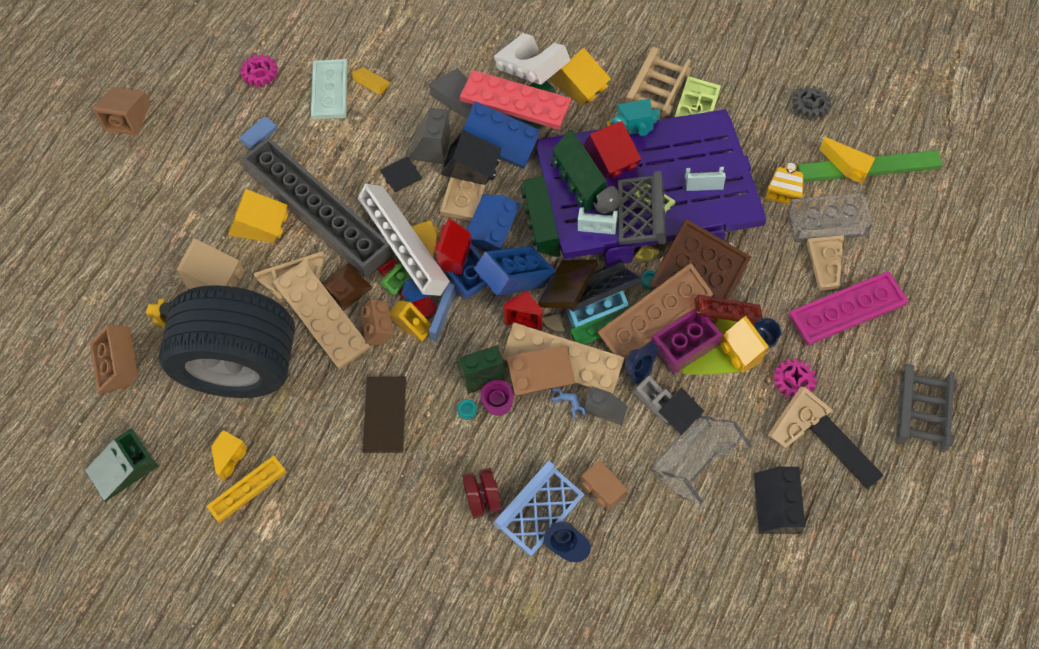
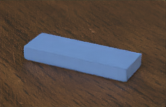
(442, 312)

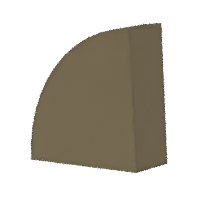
(553, 323)

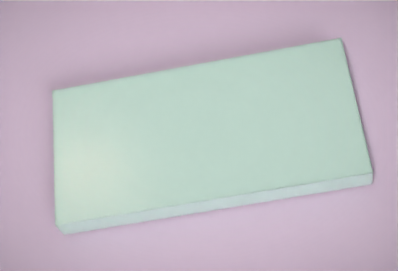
(329, 89)

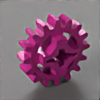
(259, 70)
(787, 382)

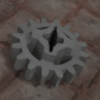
(811, 102)

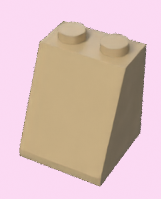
(208, 266)

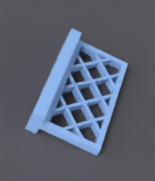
(526, 495)

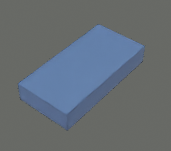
(258, 133)

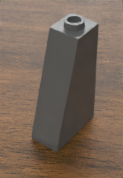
(448, 92)

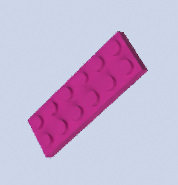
(847, 308)

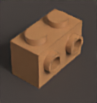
(376, 322)
(603, 486)

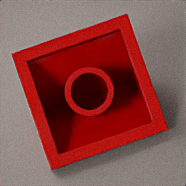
(523, 311)

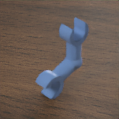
(573, 397)

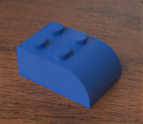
(469, 281)

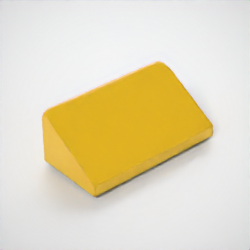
(370, 80)

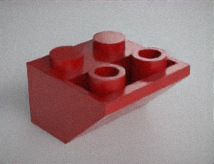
(453, 247)

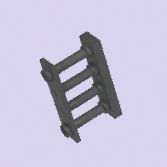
(906, 413)

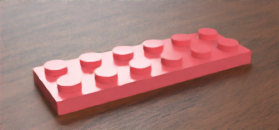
(516, 99)

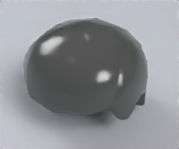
(608, 200)

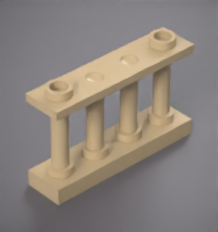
(647, 71)

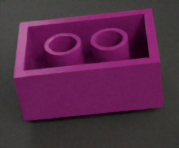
(686, 340)

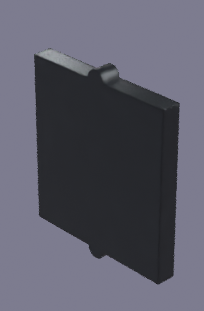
(401, 174)
(681, 411)

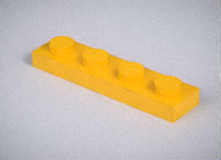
(246, 489)

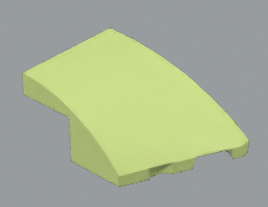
(697, 97)

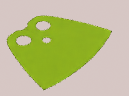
(716, 360)

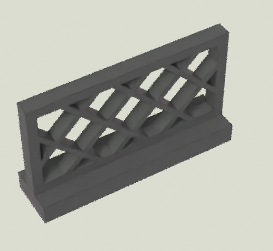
(657, 205)

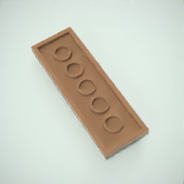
(654, 312)

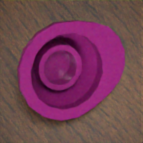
(497, 397)

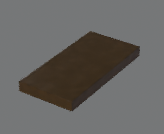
(568, 284)
(384, 415)

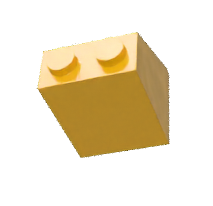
(581, 78)
(258, 218)

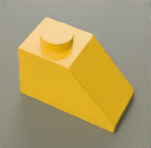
(410, 320)

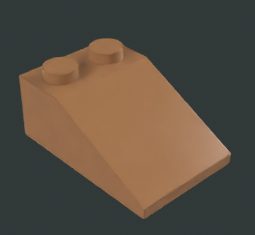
(540, 370)

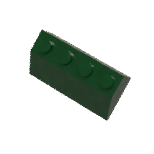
(578, 170)
(541, 216)

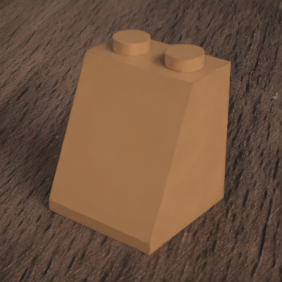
(122, 110)

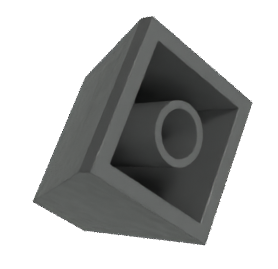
(432, 137)

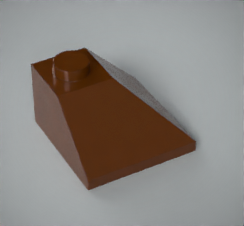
(346, 286)

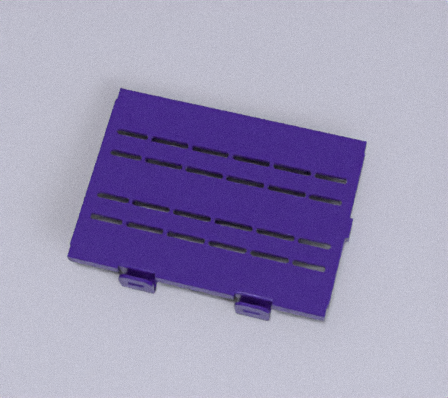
(712, 215)

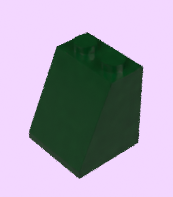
(480, 368)

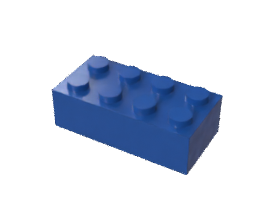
(514, 270)

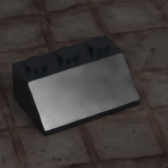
(779, 501)

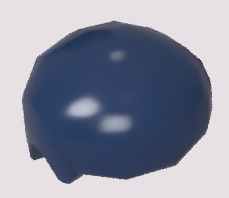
(768, 330)

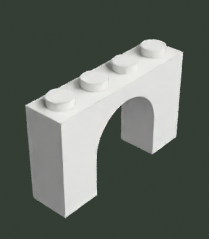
(515, 59)

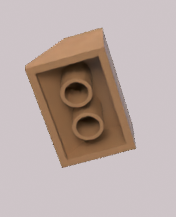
(113, 358)

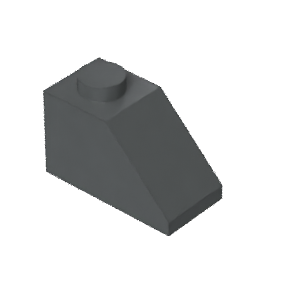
(605, 406)

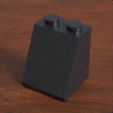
(471, 159)

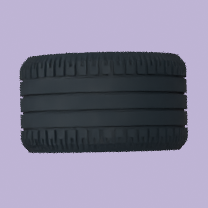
(227, 342)

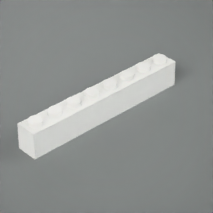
(403, 240)

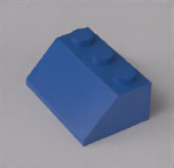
(492, 221)

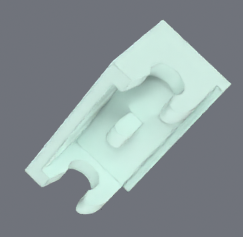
(705, 181)
(597, 223)

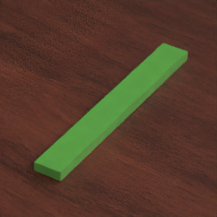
(881, 165)

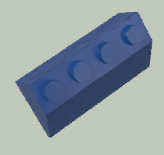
(503, 131)

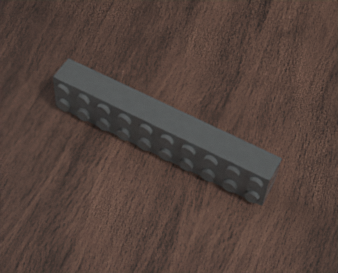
(317, 207)

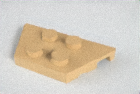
(268, 275)

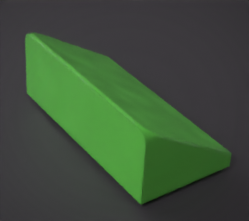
(395, 279)

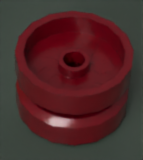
(481, 493)

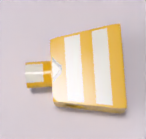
(785, 185)

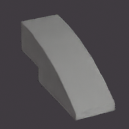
(652, 395)

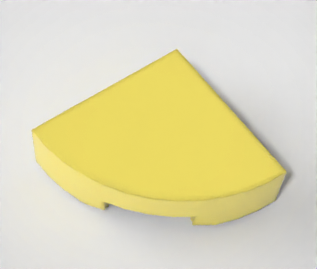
(646, 254)

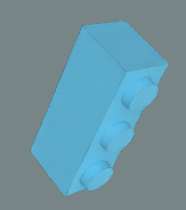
(597, 309)

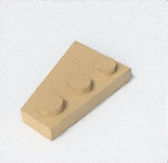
(826, 260)
(799, 415)

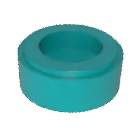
(646, 278)
(467, 409)

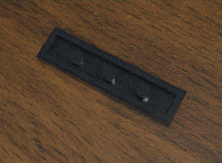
(847, 452)

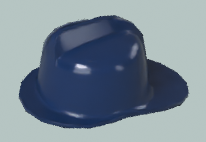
(641, 361)
(567, 542)

